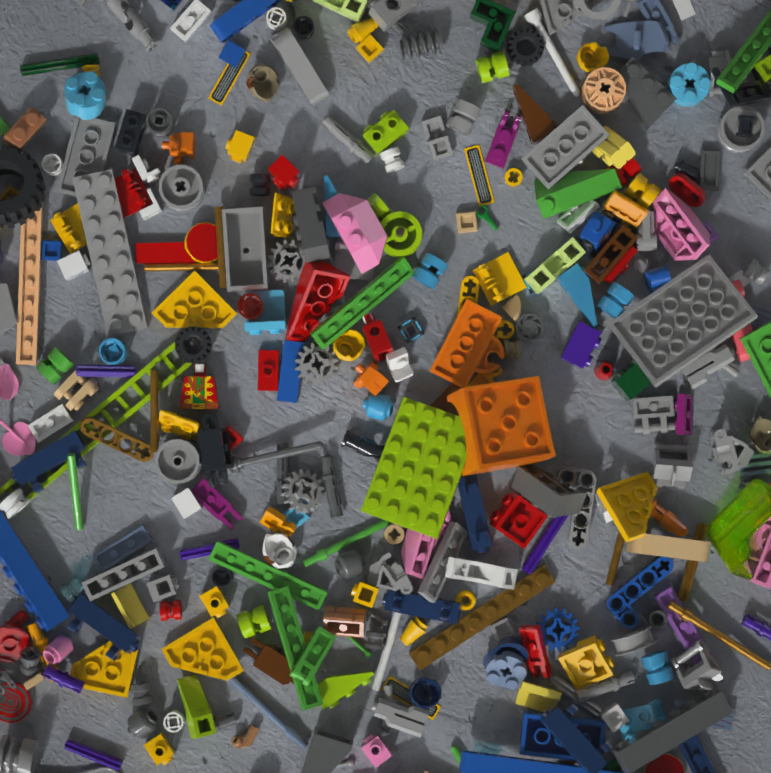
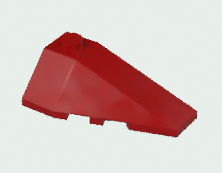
(316, 292)

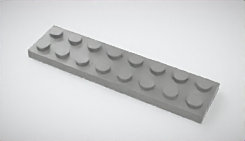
(110, 252)

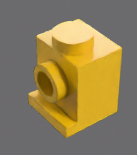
(215, 593)

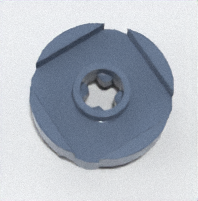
(506, 679)

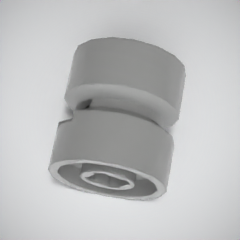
(463, 116)

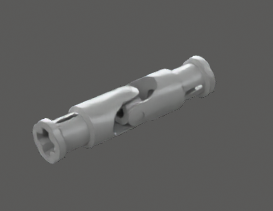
(138, 28)

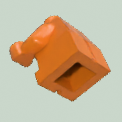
(181, 145)
(370, 378)

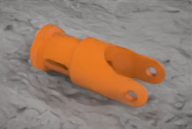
(668, 520)

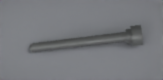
(239, 463)

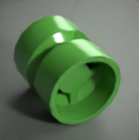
(54, 365)

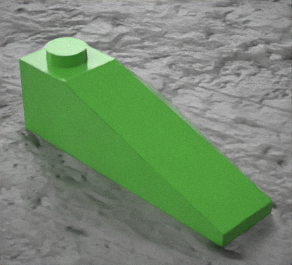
(574, 190)

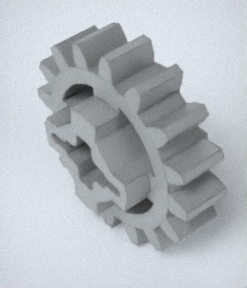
(280, 266)
(318, 374)
(293, 491)

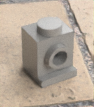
(156, 591)

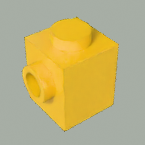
(240, 146)
(364, 593)
(160, 749)

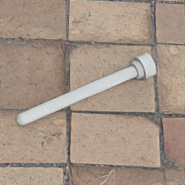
(535, 19)

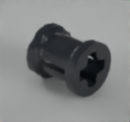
(745, 126)

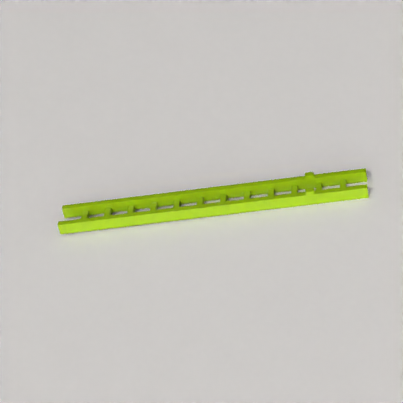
(101, 408)

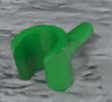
(486, 217)

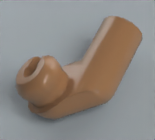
(247, 739)

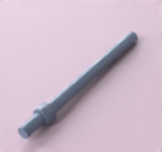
(290, 732)

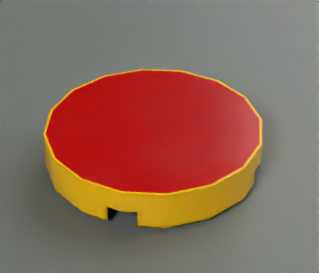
(202, 242)

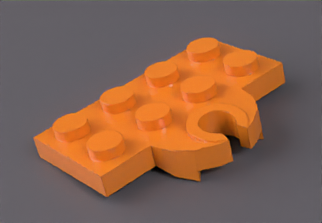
(469, 345)

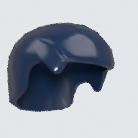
(425, 692)

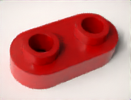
(687, 189)

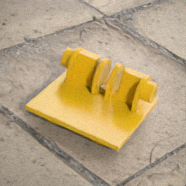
(282, 216)
(70, 228)
(499, 278)
(186, 428)

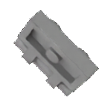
(650, 408)

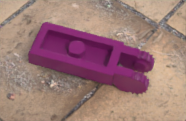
(502, 142)
(214, 502)

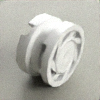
(14, 503)

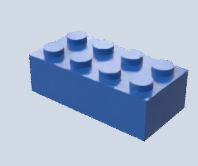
(539, 742)

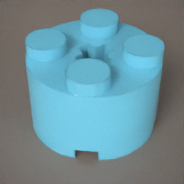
(697, 77)
(85, 95)

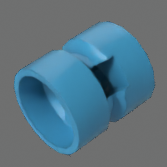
(425, 276)
(616, 300)
(113, 351)
(657, 667)

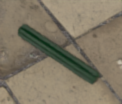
(59, 64)

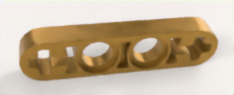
(118, 436)

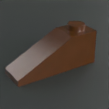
(534, 117)
(610, 254)

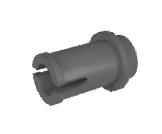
(224, 721)

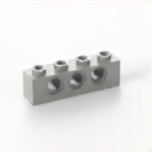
(385, 16)
(124, 574)

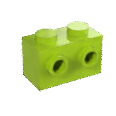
(385, 132)

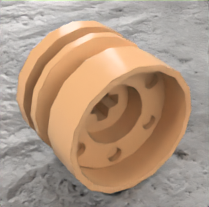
(598, 101)

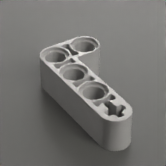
(299, 66)
(586, 509)

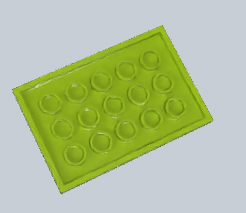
(418, 469)

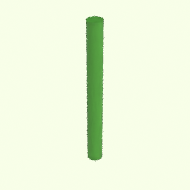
(75, 491)

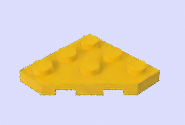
(194, 305)
(630, 504)
(204, 652)
(104, 674)

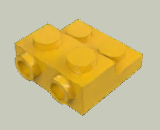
(587, 662)

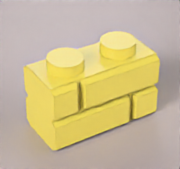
(614, 149)

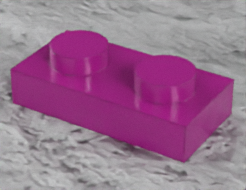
(683, 423)

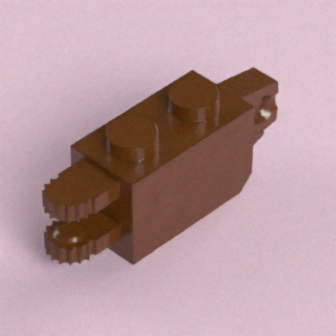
(270, 661)

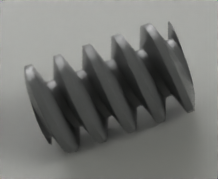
(419, 44)

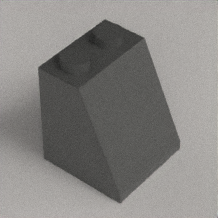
(325, 752)

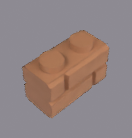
(24, 129)
(345, 621)

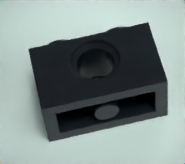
(131, 132)

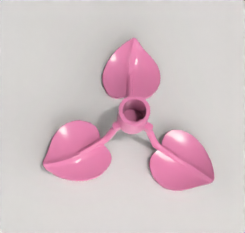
(19, 439)

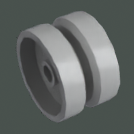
(729, 125)
(181, 176)
(167, 466)

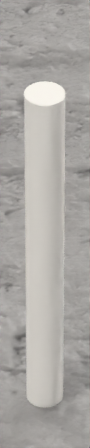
(386, 652)

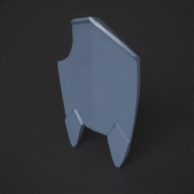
(637, 39)

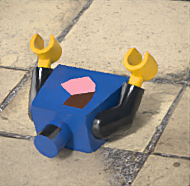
(598, 232)

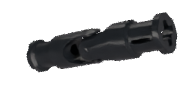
(363, 445)

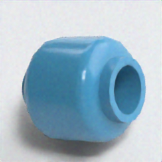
(378, 406)

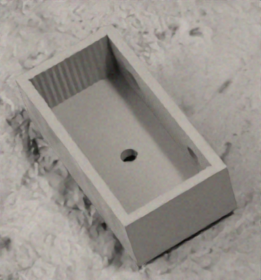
(243, 230)

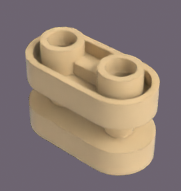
(89, 387)

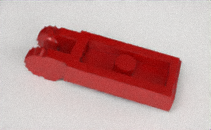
(534, 643)

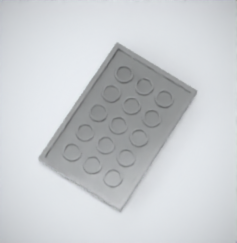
(682, 320)

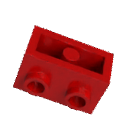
(284, 174)

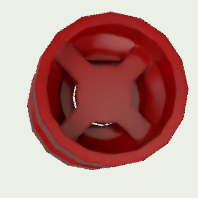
(166, 611)

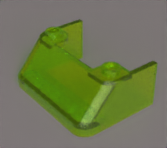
(737, 523)

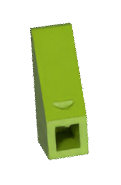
(337, 686)
(196, 707)

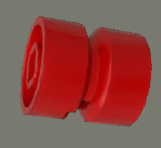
(628, 170)

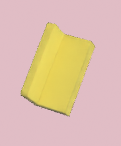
(130, 605)
(537, 696)

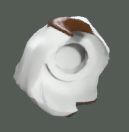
(279, 550)

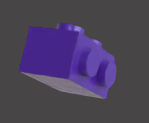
(581, 345)

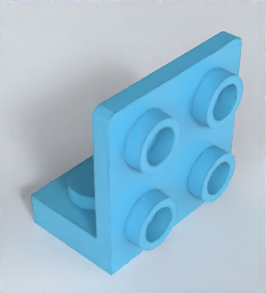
(641, 718)

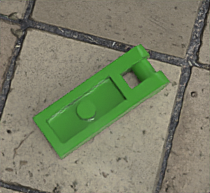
(313, 655)

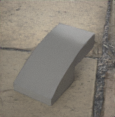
(437, 137)

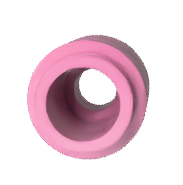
(58, 649)

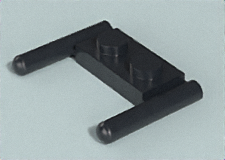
(747, 92)

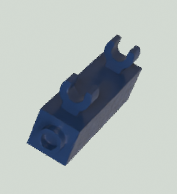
(47, 459)
(474, 513)
(418, 606)
(106, 625)
(573, 740)

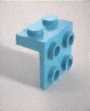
(274, 316)

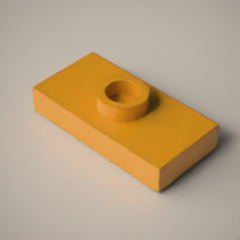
(625, 208)

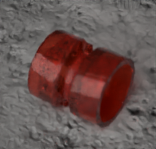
(251, 306)

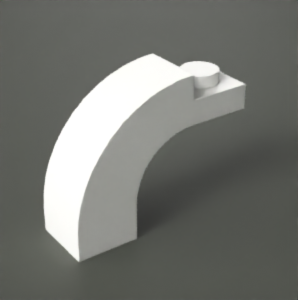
(481, 572)

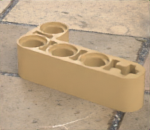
(670, 547)

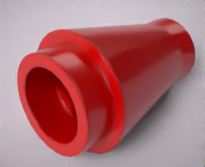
(600, 374)

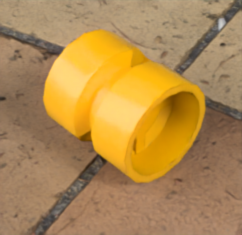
(640, 184)

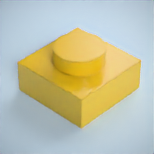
(369, 49)

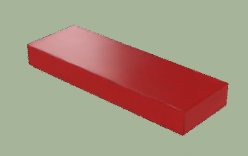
(162, 253)

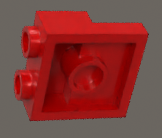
(517, 519)

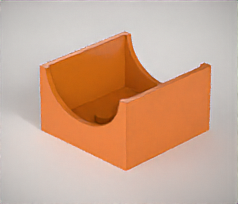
(503, 425)

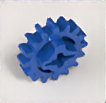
(566, 629)

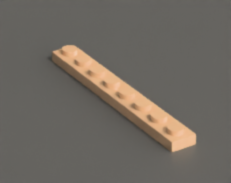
(29, 290)

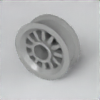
(633, 640)

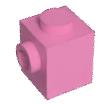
(375, 749)

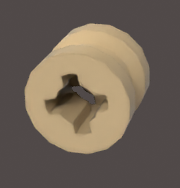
(394, 534)

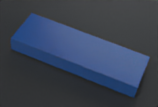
(288, 381)

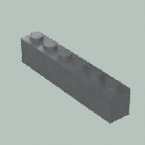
(672, 731)

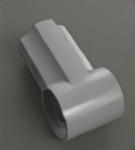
(646, 234)

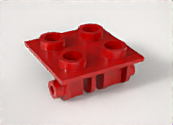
(132, 192)

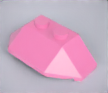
(679, 227)
(358, 229)
(420, 550)
(760, 558)

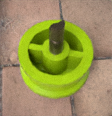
(403, 234)

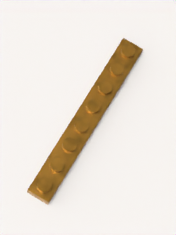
(481, 617)

